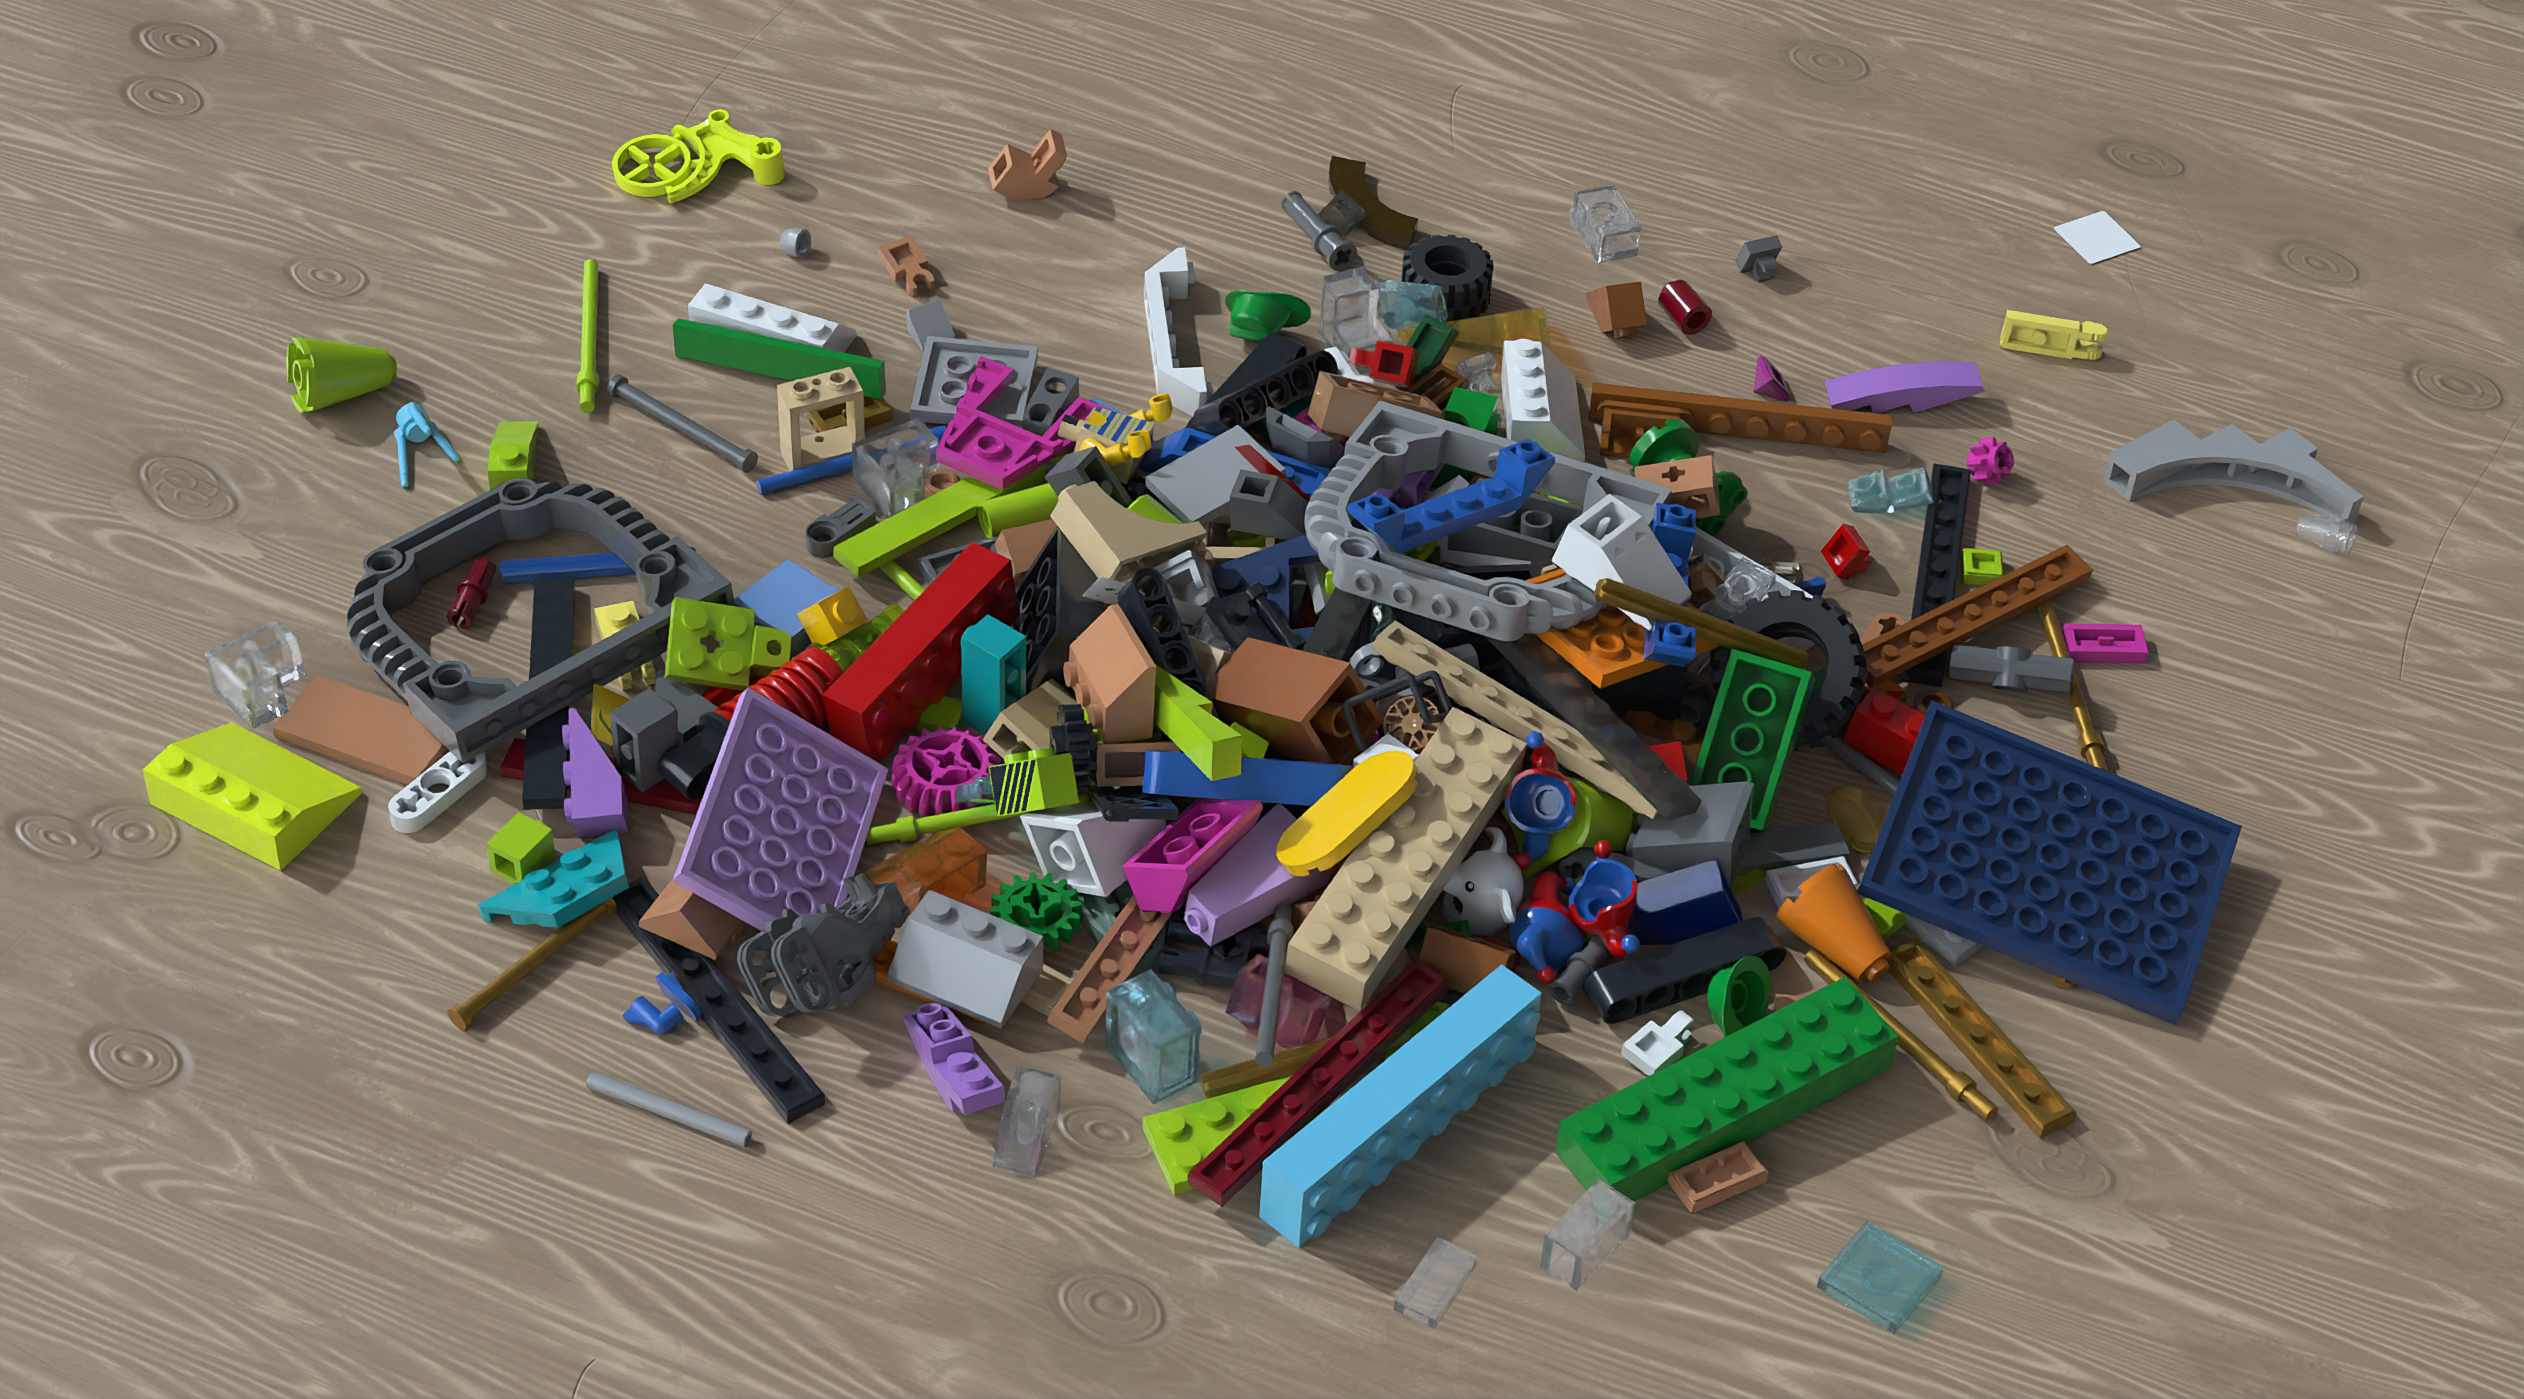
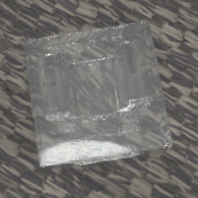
(1478, 372)

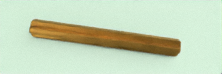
(1250, 1073)

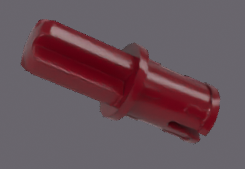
(472, 592)

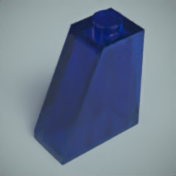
(1684, 905)

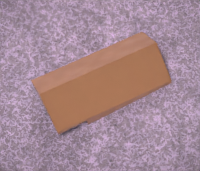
(691, 921)

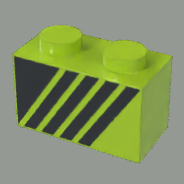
(1033, 782)

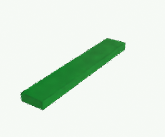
(772, 355)

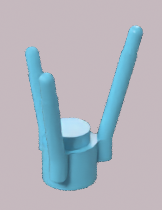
(416, 427)

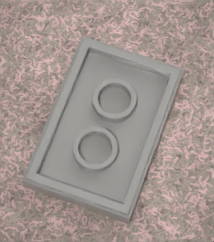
(1202, 480)

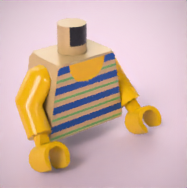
(1116, 435)

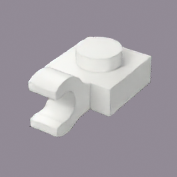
(1658, 1046)

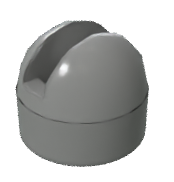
(796, 242)

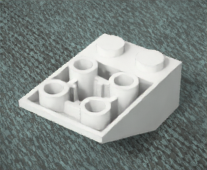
(1619, 546)

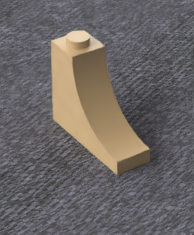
(1116, 539)
(1027, 722)

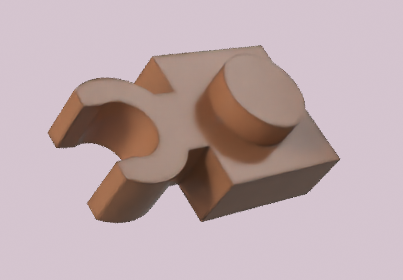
(907, 262)

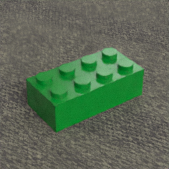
(1754, 729)

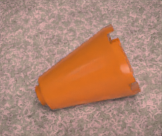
(1837, 923)

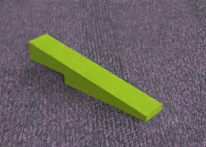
(1190, 724)

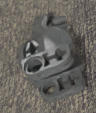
(824, 948)

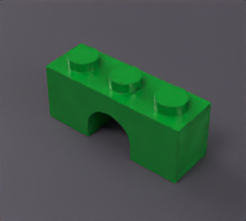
(1473, 411)

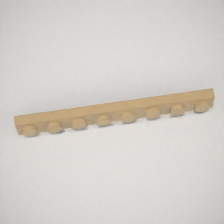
(1506, 710)

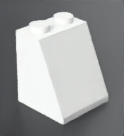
(1084, 847)

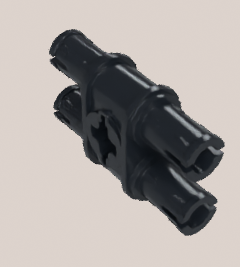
(1214, 964)

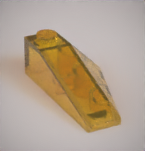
(1490, 331)

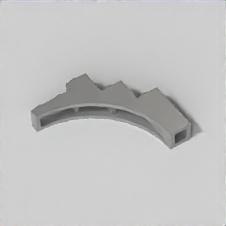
(2230, 457)

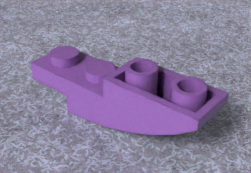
(951, 1059)

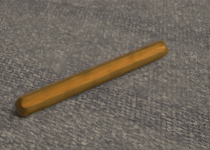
(1706, 626)

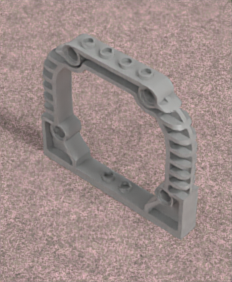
(1405, 441)

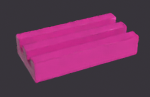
(2105, 643)

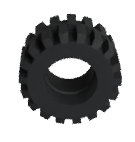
(1457, 267)

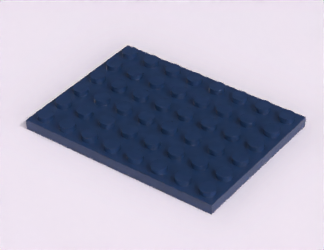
(2051, 862)

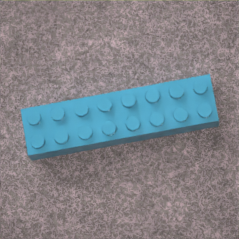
(1399, 1106)

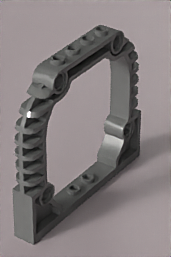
(480, 712)

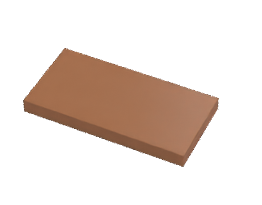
(360, 730)

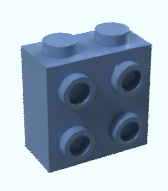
(782, 596)

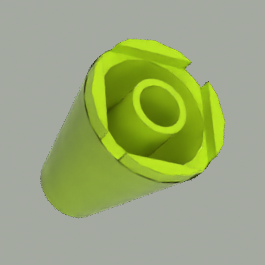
(335, 371)

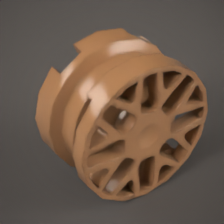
(1407, 723)

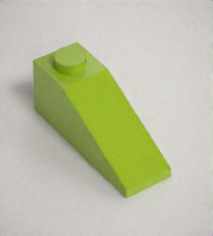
(512, 452)

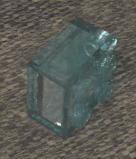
(1153, 1036)

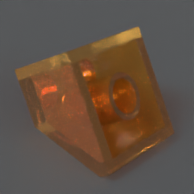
(940, 862)

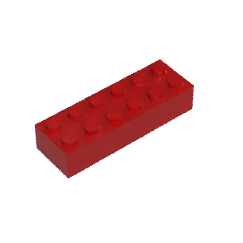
(919, 653)

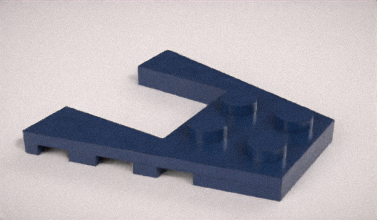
(1274, 571)

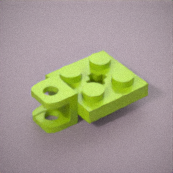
(741, 650)

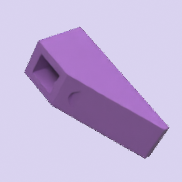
(597, 789)

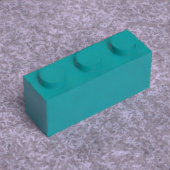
(991, 671)

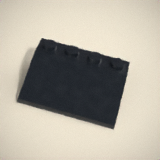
(1054, 609)

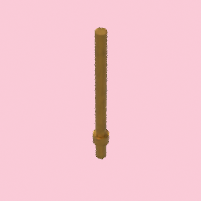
(2089, 741)
(1957, 1083)

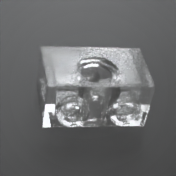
(1605, 224)

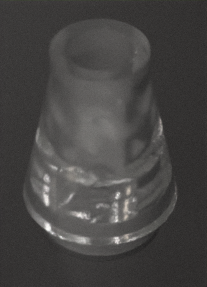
(2328, 532)

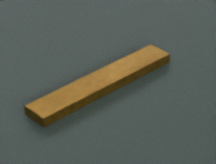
(1980, 1039)

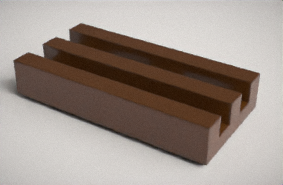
(1440, 393)

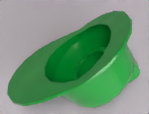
(1264, 312)
(1740, 994)

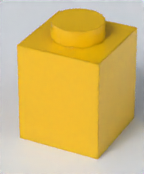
(832, 617)

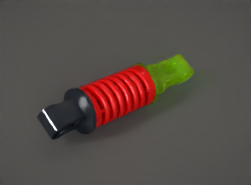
(793, 686)

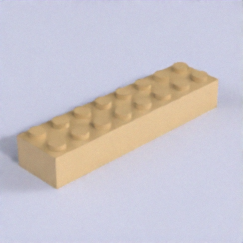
(1405, 861)

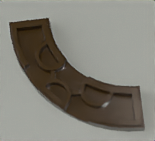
(1381, 220)

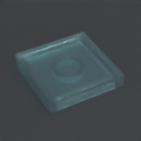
(1880, 1277)

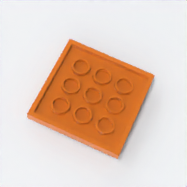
(1607, 645)

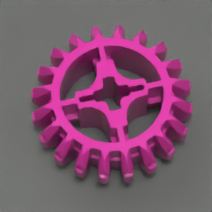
(935, 764)

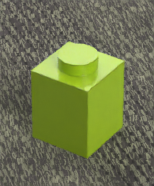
(520, 848)

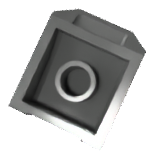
(1301, 442)

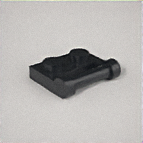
(1237, 620)

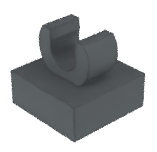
(1760, 257)

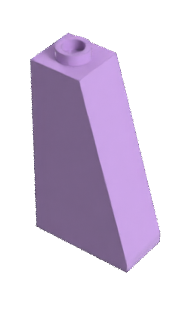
(1248, 883)

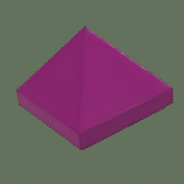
(1770, 380)

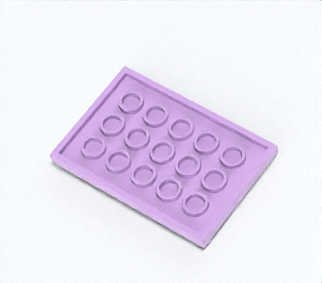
(779, 816)

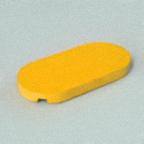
(1348, 813)

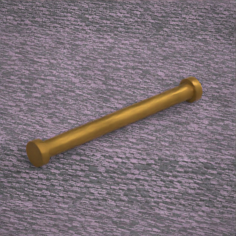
(462, 1015)

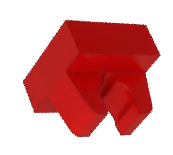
(1847, 552)

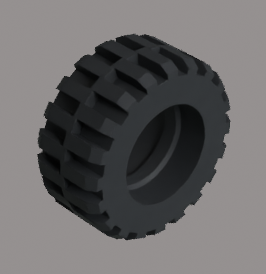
(1832, 633)

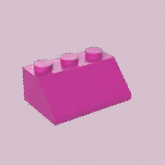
(1187, 851)

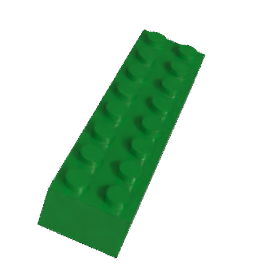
(1728, 1091)

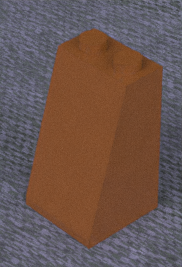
(1293, 701)

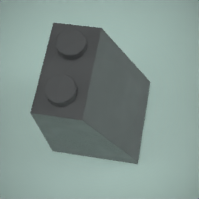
(1715, 831)

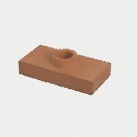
(1717, 1177)

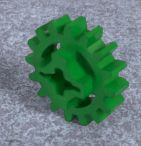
(1055, 906)

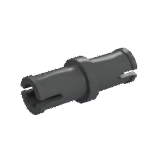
(1577, 970)

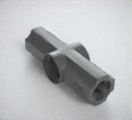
(2012, 669)

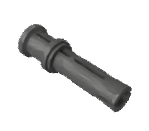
(1325, 237)

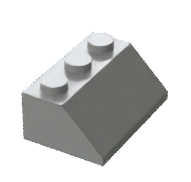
(966, 959)

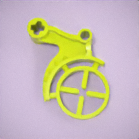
(712, 142)

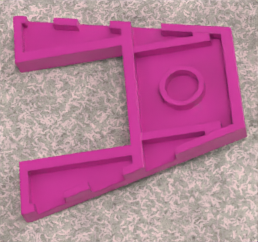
(994, 448)

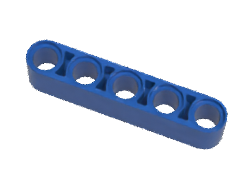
(1259, 779)

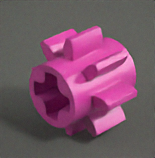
(1990, 460)

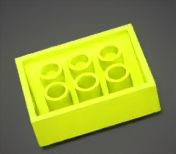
(247, 792)

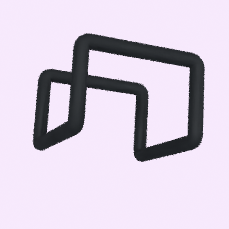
(1391, 688)

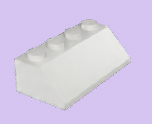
(754, 316)
(1540, 399)

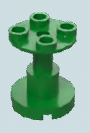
(1682, 442)

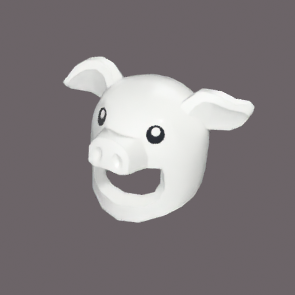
(1487, 886)

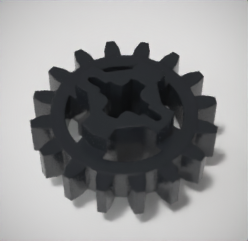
(1075, 737)

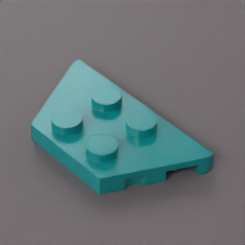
(565, 887)

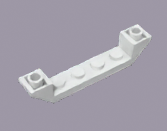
(1163, 282)

